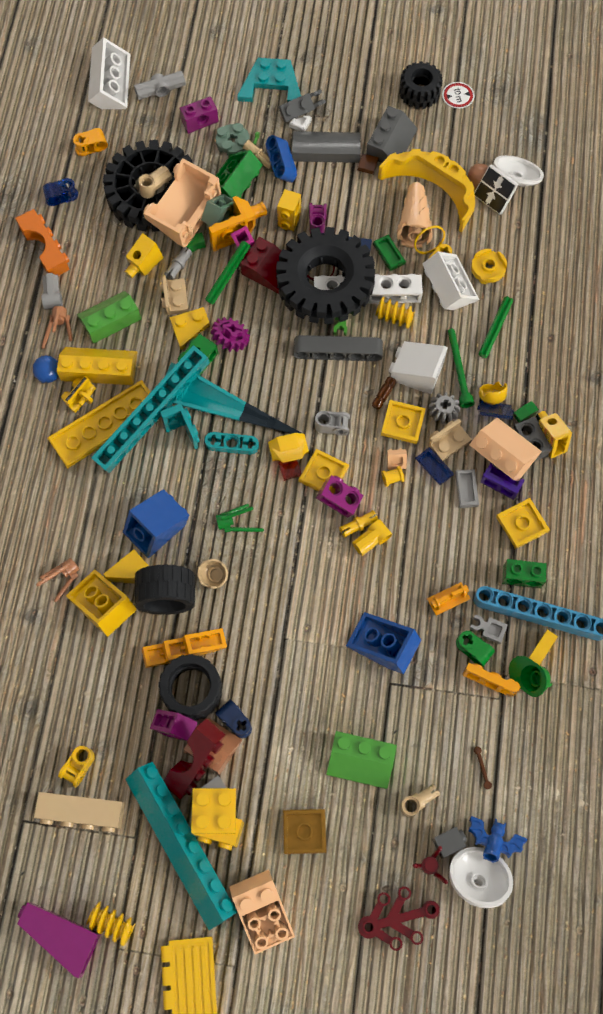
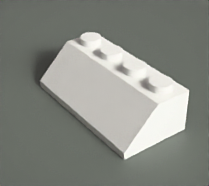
(109, 76)

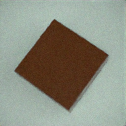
(367, 164)

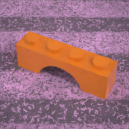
(33, 228)

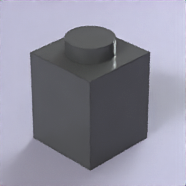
(450, 841)

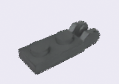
(299, 106)

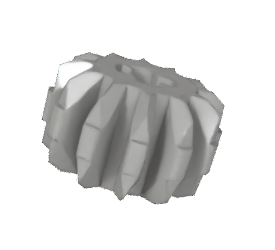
(451, 405)

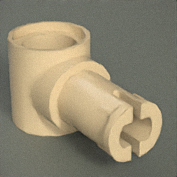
(419, 800)

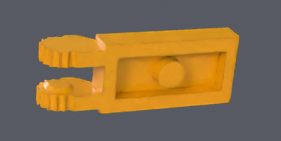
(491, 679)

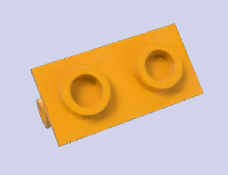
(449, 598)

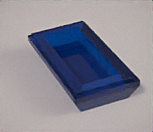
(434, 466)

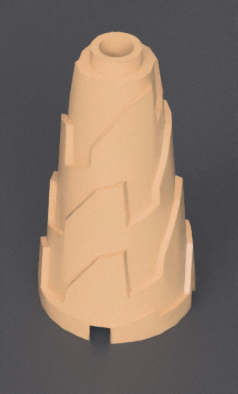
(415, 218)

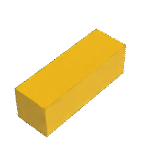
(543, 647)

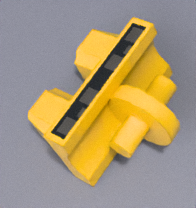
(80, 394)

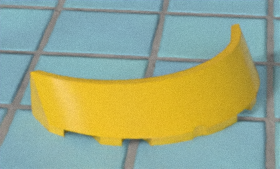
(438, 170)

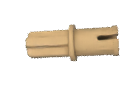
(262, 157)

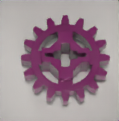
(230, 334)

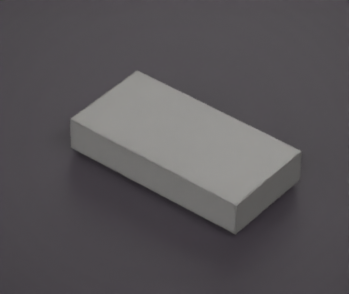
(466, 488)

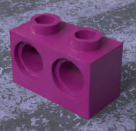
(337, 501)
(173, 725)

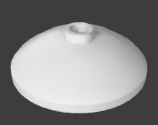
(519, 170)
(493, 879)

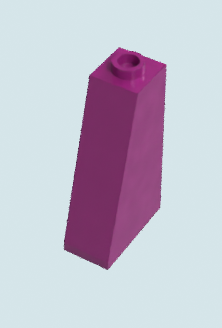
(60, 937)

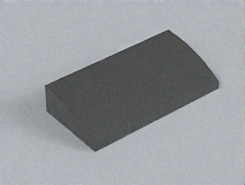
(326, 146)

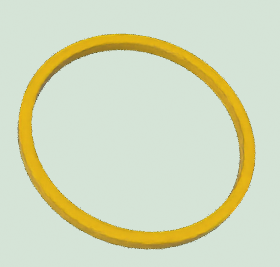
(430, 227)

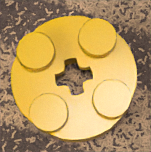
(488, 275)

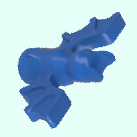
(494, 842)

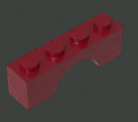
(204, 743)

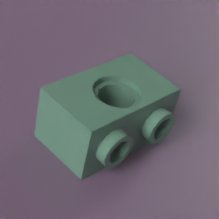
(218, 210)

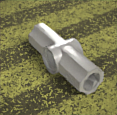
(159, 85)

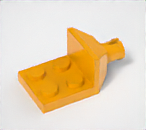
(243, 216)

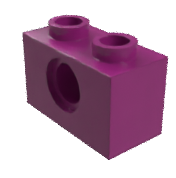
(199, 114)

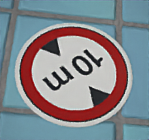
(458, 95)

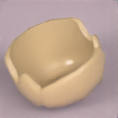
(212, 573)

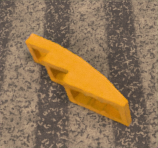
(195, 644)

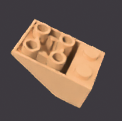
(261, 911)

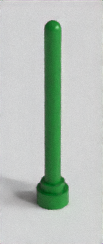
(466, 399)

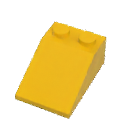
(101, 602)

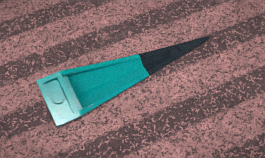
(212, 399)

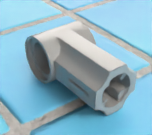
(52, 295)

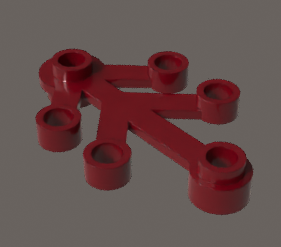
(395, 919)

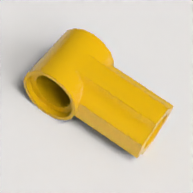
(375, 534)

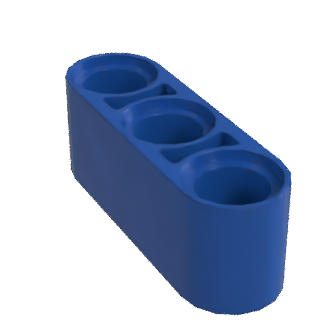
(281, 158)

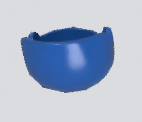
(45, 369)

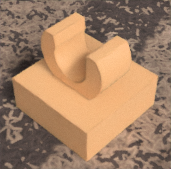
(396, 458)

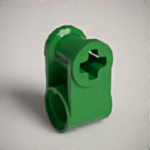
(476, 649)

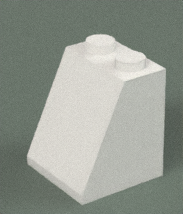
(418, 365)

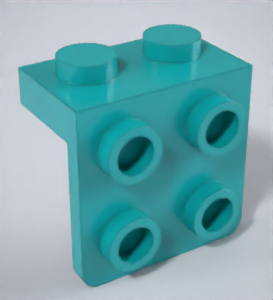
(176, 417)

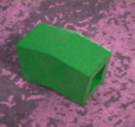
(196, 243)
(525, 412)

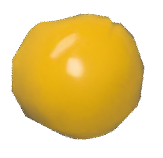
(492, 393)

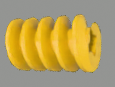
(395, 312)
(110, 924)

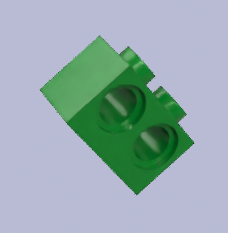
(524, 573)

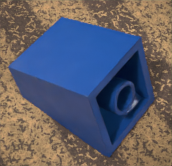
(154, 522)

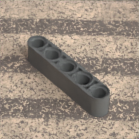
(338, 348)

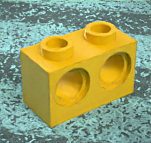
(289, 210)

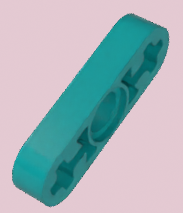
(227, 436)

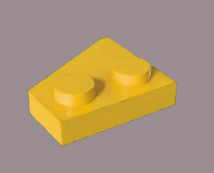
(189, 325)

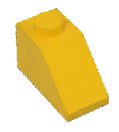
(125, 569)

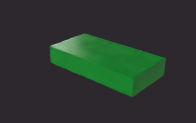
(389, 252)

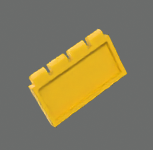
(190, 976)

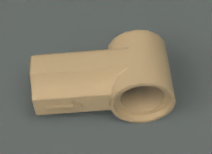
(150, 183)

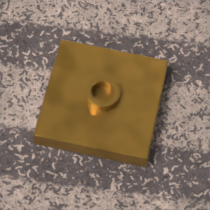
(304, 831)

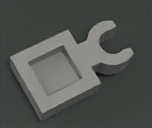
(492, 629)

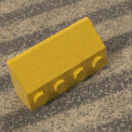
(98, 365)

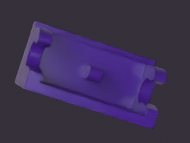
(501, 482)

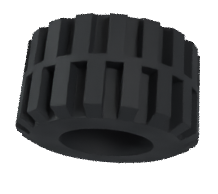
(416, 75)

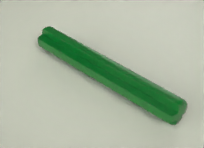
(227, 272)
(495, 327)

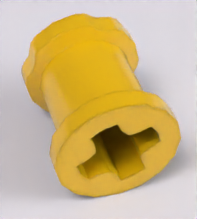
(392, 476)

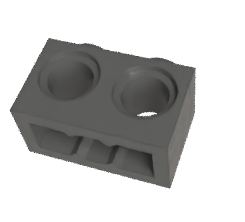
(535, 436)

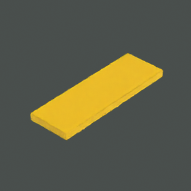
(95, 427)

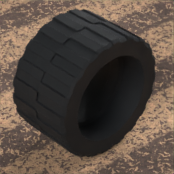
(164, 589)
(180, 665)

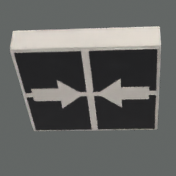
(495, 189)

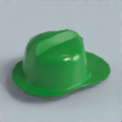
(531, 676)

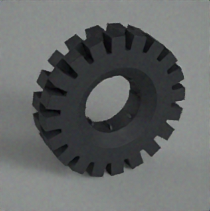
(124, 172)
(321, 249)

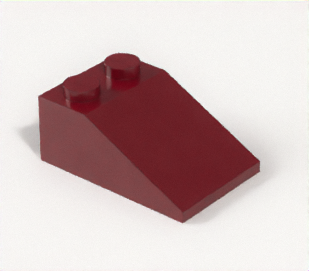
(261, 264)

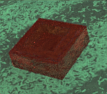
(289, 469)

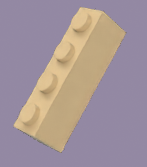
(79, 810)

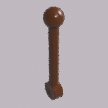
(487, 784)

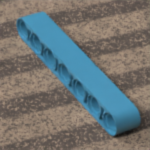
(531, 615)

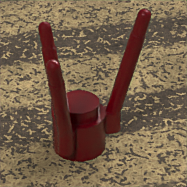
(430, 866)

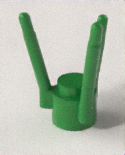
(225, 520)

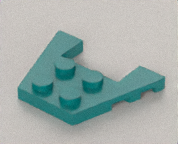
(270, 74)

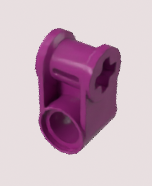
(317, 216)

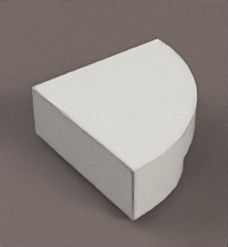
(300, 124)

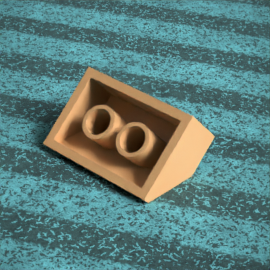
(505, 448)

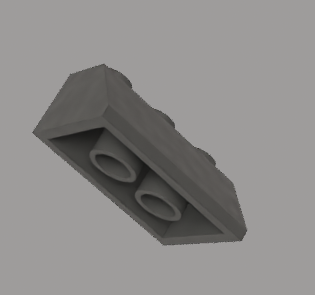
(391, 135)

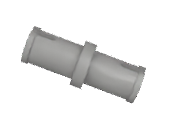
(178, 263)

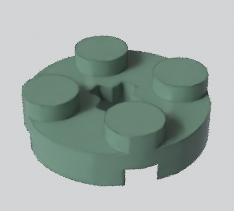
(231, 131)

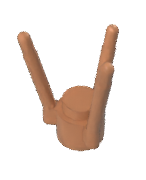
(58, 317)
(67, 568)

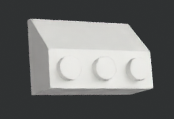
(449, 281)

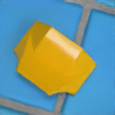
(288, 447)

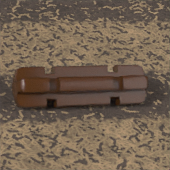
(383, 393)

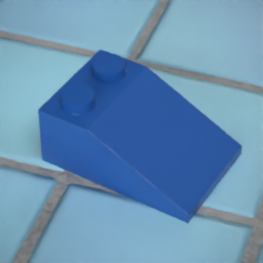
(384, 642)

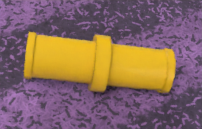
(358, 524)

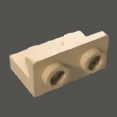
(175, 296)
(449, 440)

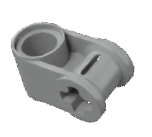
(333, 423)

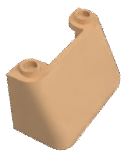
(184, 202)

